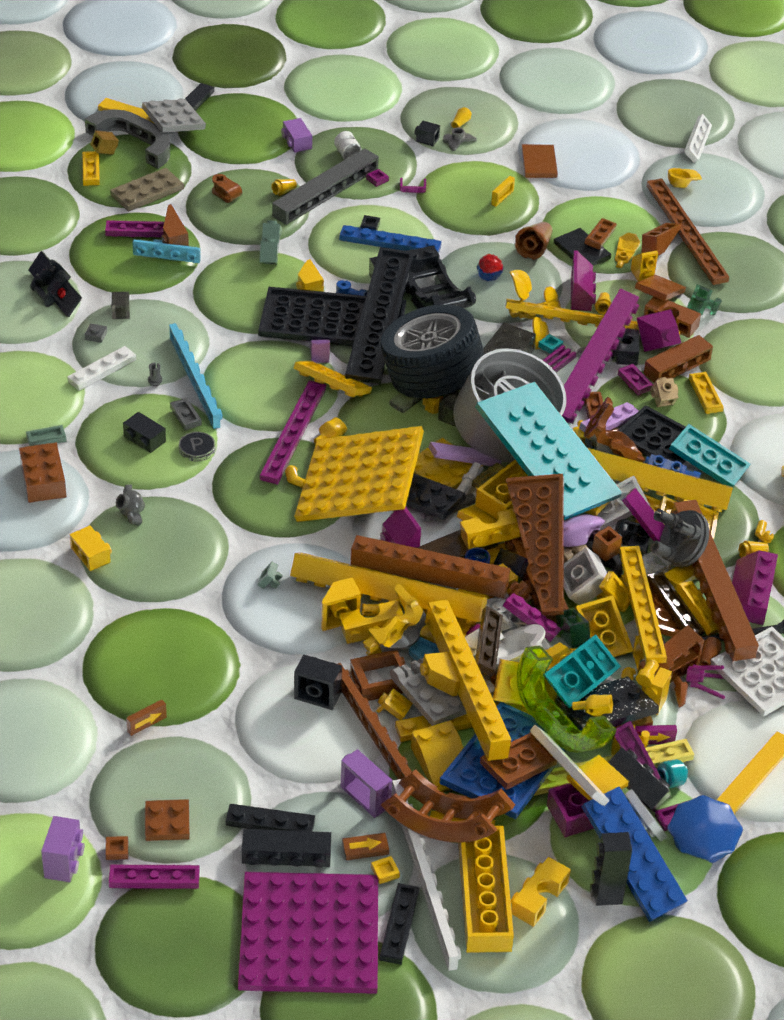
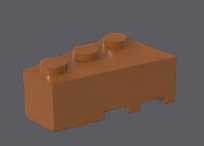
(681, 652)

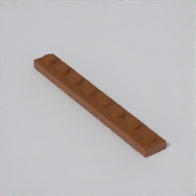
(373, 727)

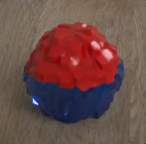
(490, 267)

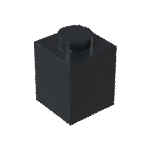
(427, 133)

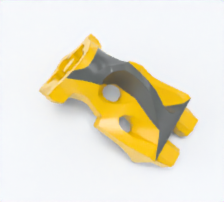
(399, 631)

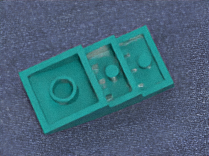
(582, 671)

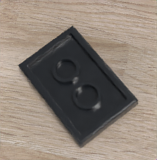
(575, 241)

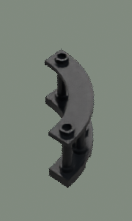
(453, 295)

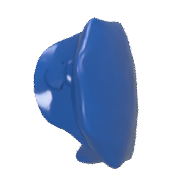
(705, 828)

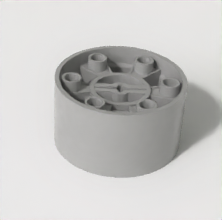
(508, 371)

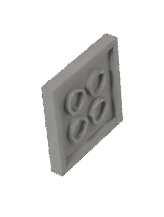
(173, 115)

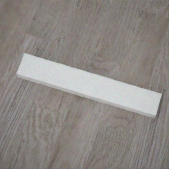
(578, 775)

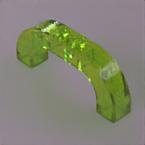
(548, 715)

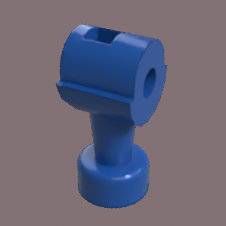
(344, 287)

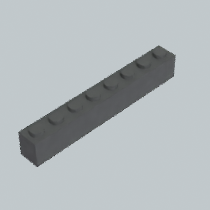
(324, 186)

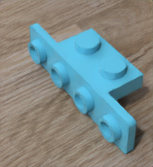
(166, 251)

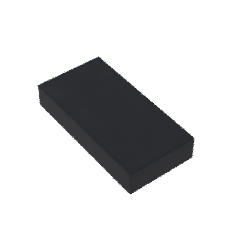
(514, 561)

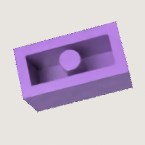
(297, 135)

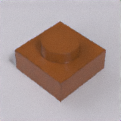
(117, 848)

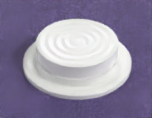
(517, 640)

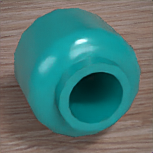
(673, 772)

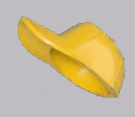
(682, 177)

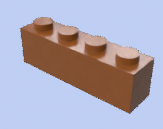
(678, 359)

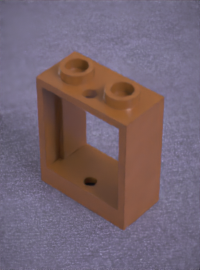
(372, 662)

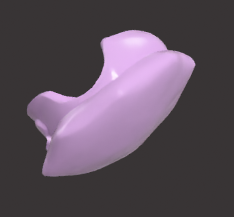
(581, 529)

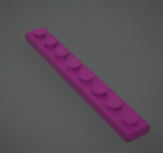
(292, 432)

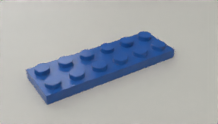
(648, 873)

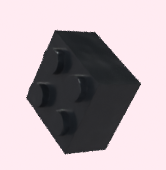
(318, 682)

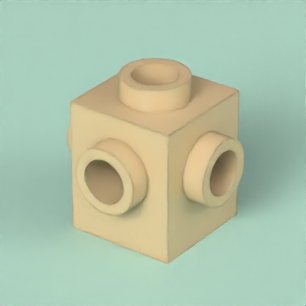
(664, 392)

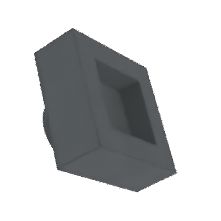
(96, 333)

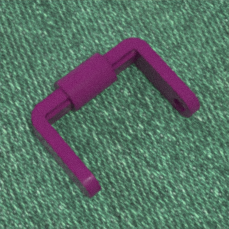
(412, 189)

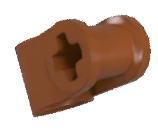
(225, 188)

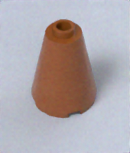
(533, 240)

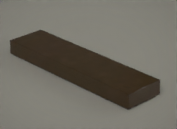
(673, 602)
(488, 641)

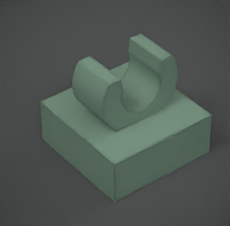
(270, 576)

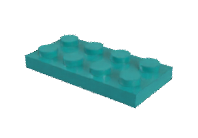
(709, 456)

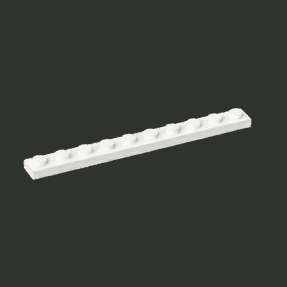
(433, 897)

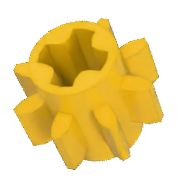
(432, 404)

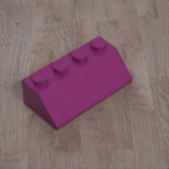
(753, 583)

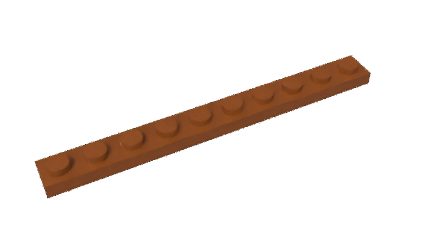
(688, 232)

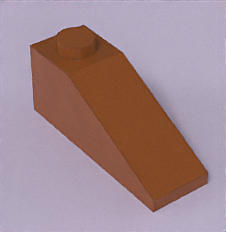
(173, 229)
(659, 238)

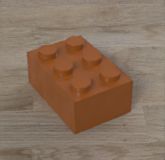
(42, 472)

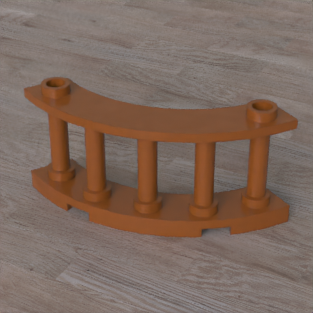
(477, 811)

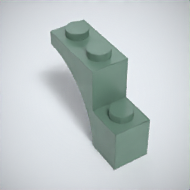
(270, 242)

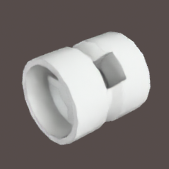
(346, 144)

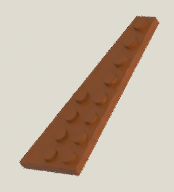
(540, 518)

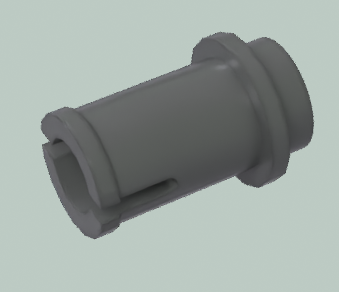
(154, 374)

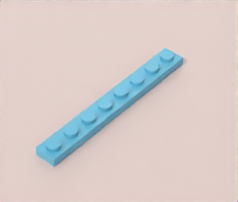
(197, 380)

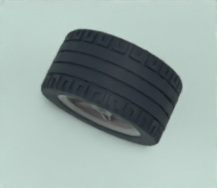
(431, 350)

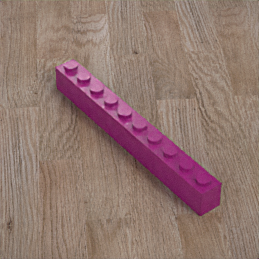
(598, 351)

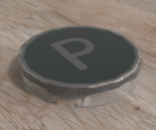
(197, 446)

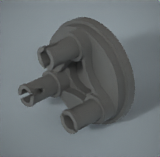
(682, 537)

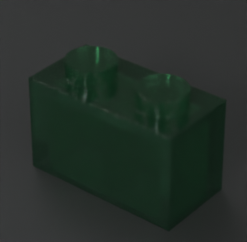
(573, 627)

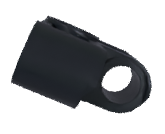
(633, 535)

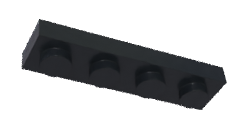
(268, 819)

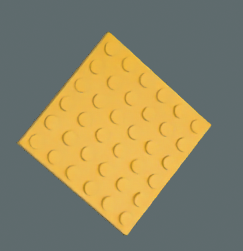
(360, 474)

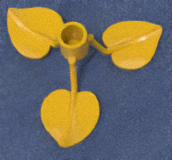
(523, 286)

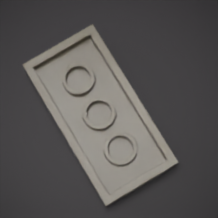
(147, 189)

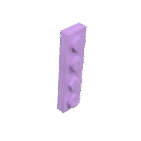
(619, 417)

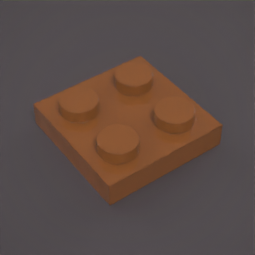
(167, 820)

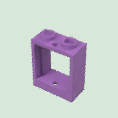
(365, 782)

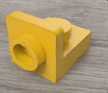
(394, 704)

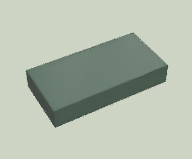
(46, 435)

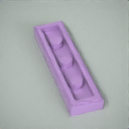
(461, 454)

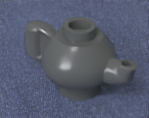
(130, 504)

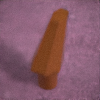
(680, 690)

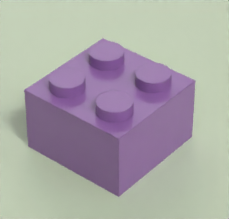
(62, 849)

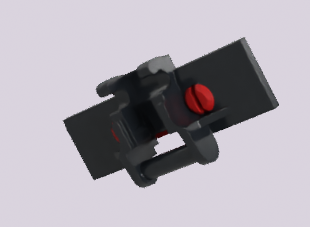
(60, 290)

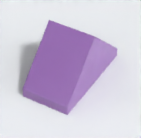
(320, 351)

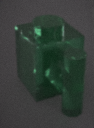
(701, 300)

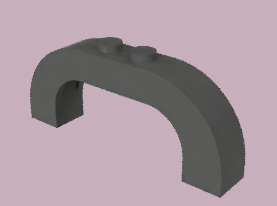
(128, 122)

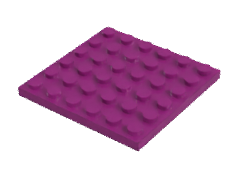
(309, 933)

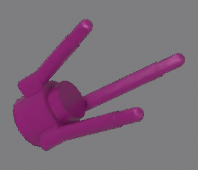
(696, 674)

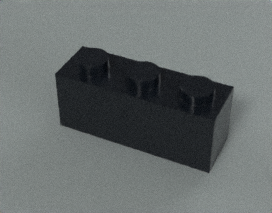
(641, 779)

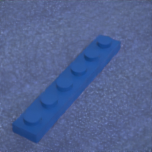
(386, 239)

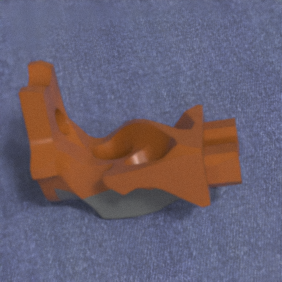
(610, 441)

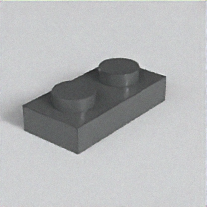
(185, 414)

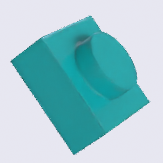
(550, 343)

